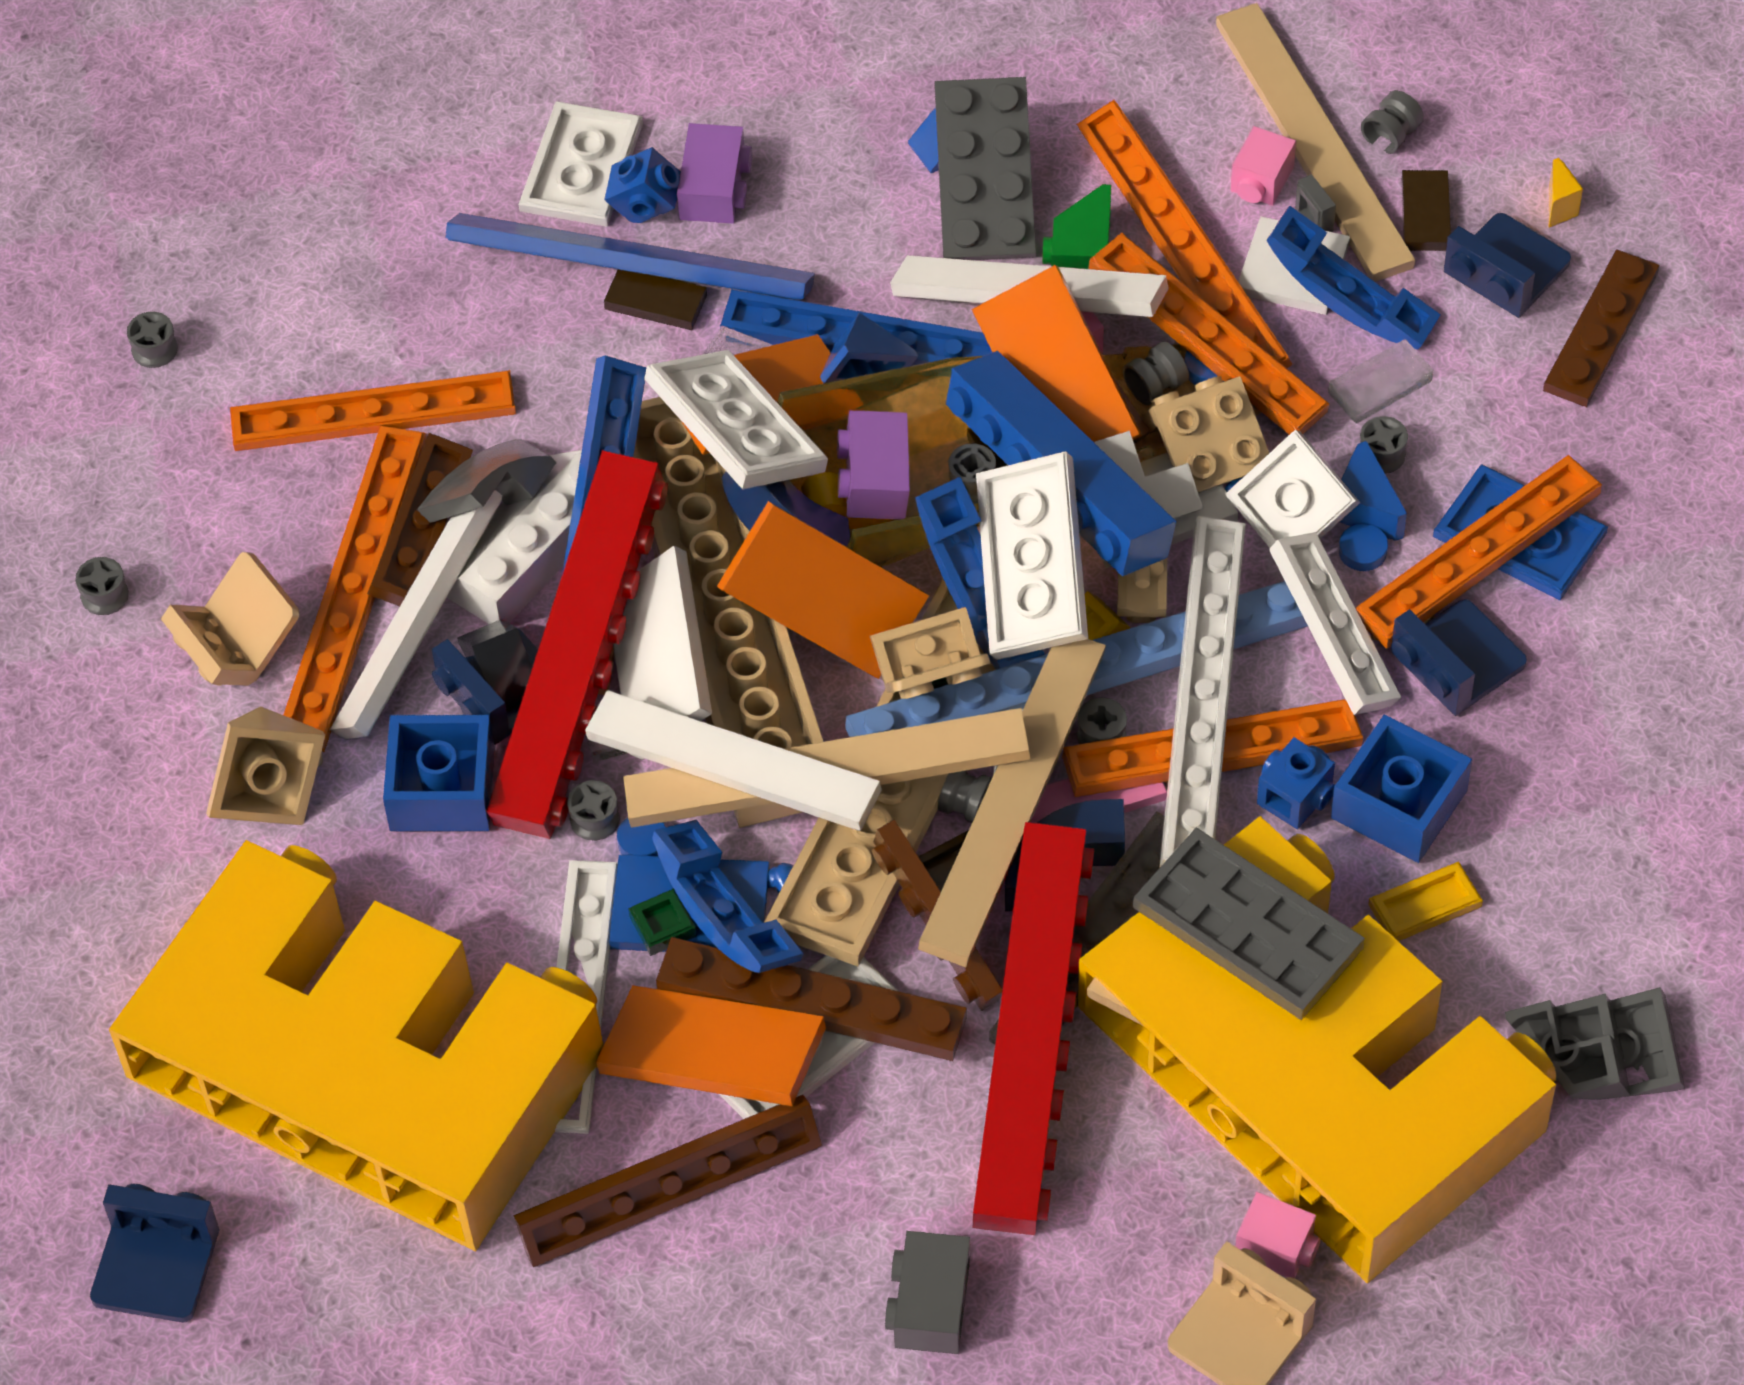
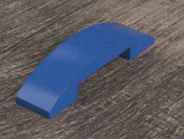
(1345, 288)
(956, 544)
(716, 905)

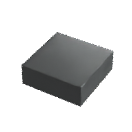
(1315, 203)

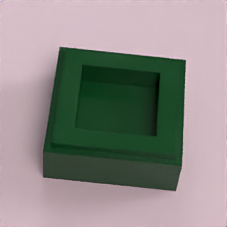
(660, 920)

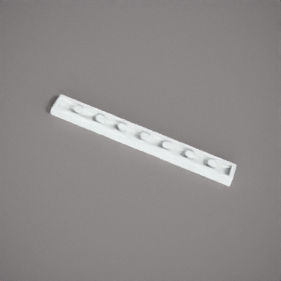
(1203, 682)

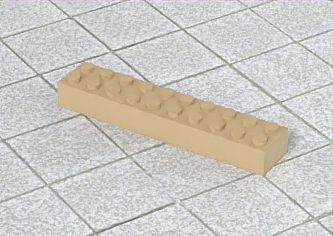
(745, 654)

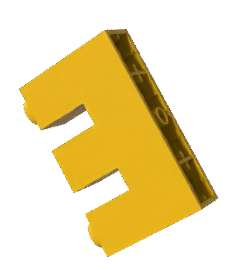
(350, 1068)
(1305, 1094)

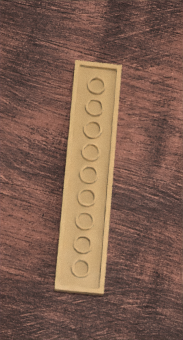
(836, 886)

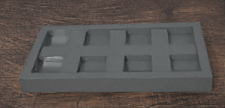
(984, 169)
(1248, 923)

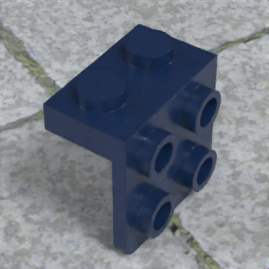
(1505, 262)
(1456, 654)
(470, 691)
(154, 1252)

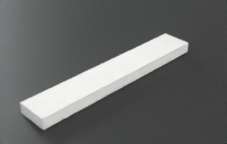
(982, 280)
(412, 621)
(734, 760)
(588, 918)

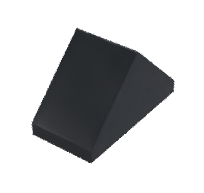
(500, 659)

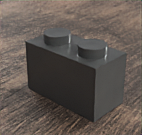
(930, 1292)

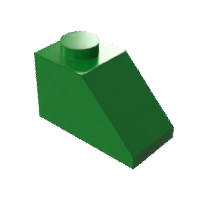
(1080, 231)

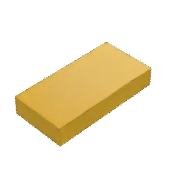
(1425, 902)

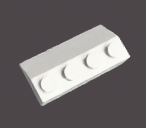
(520, 548)

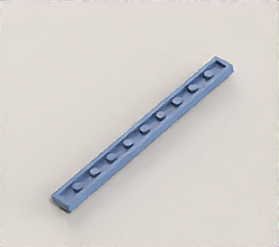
(1126, 658)

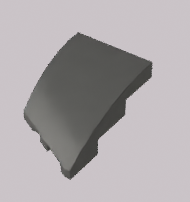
(509, 468)
(1596, 1035)

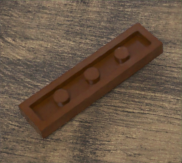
(1601, 328)
(412, 534)
(919, 897)

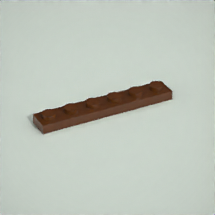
(847, 1005)
(667, 1181)

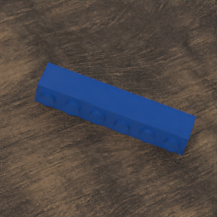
(1025, 425)

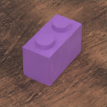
(712, 173)
(875, 464)

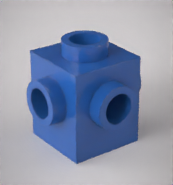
(643, 186)
(1296, 782)

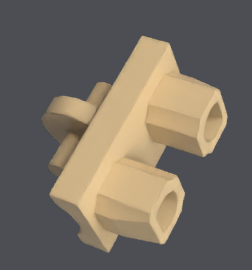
(1143, 593)

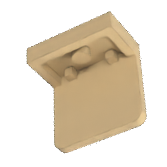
(1209, 431)
(238, 625)
(928, 651)
(1243, 1321)

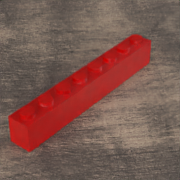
(577, 645)
(1030, 1029)

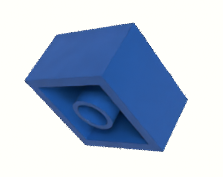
(439, 772)
(1401, 788)

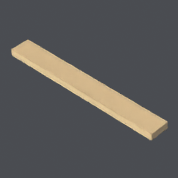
(1317, 142)
(881, 756)
(1010, 803)

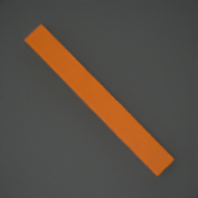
(1172, 223)
(345, 602)

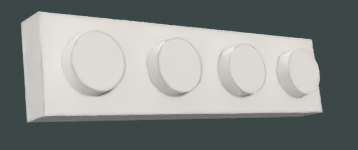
(1334, 623)

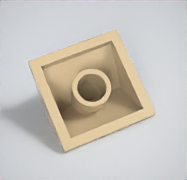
(265, 769)

